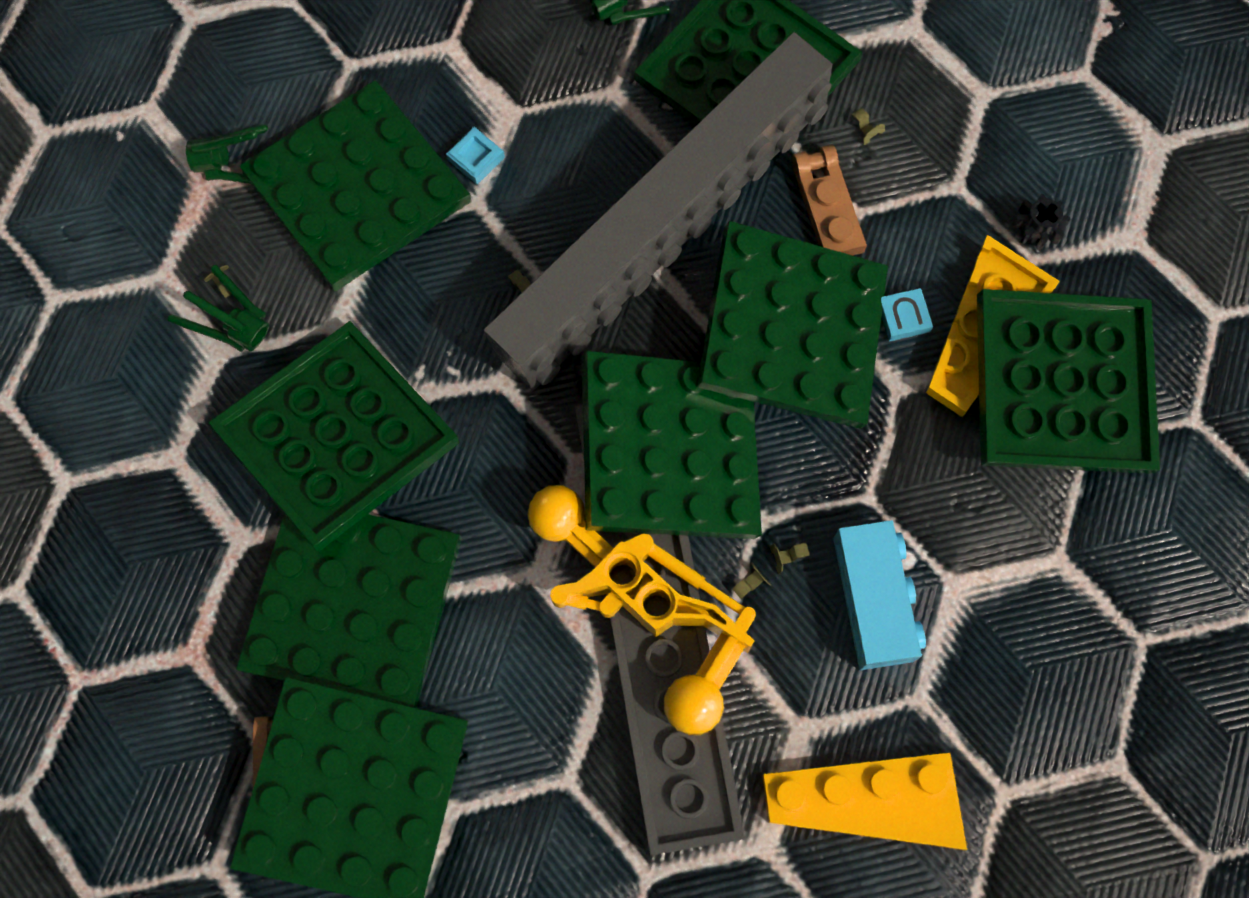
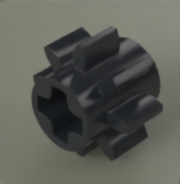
(1030, 219)

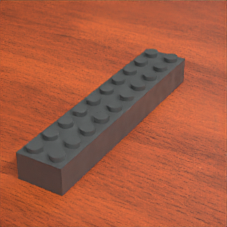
(662, 213)

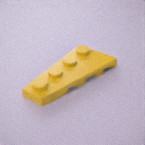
(957, 373)
(876, 799)

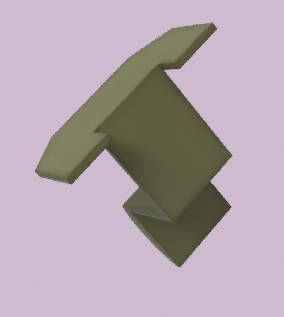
(865, 127)
(520, 281)
(224, 291)
(788, 556)
(749, 583)

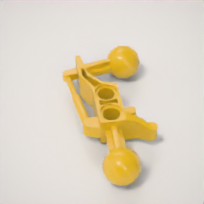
(693, 701)

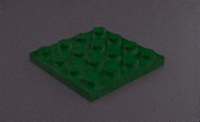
(725, 44)
(355, 185)
(793, 326)
(1067, 382)
(334, 435)
(666, 451)
(355, 611)
(350, 793)

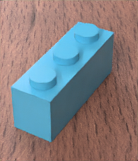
(878, 595)

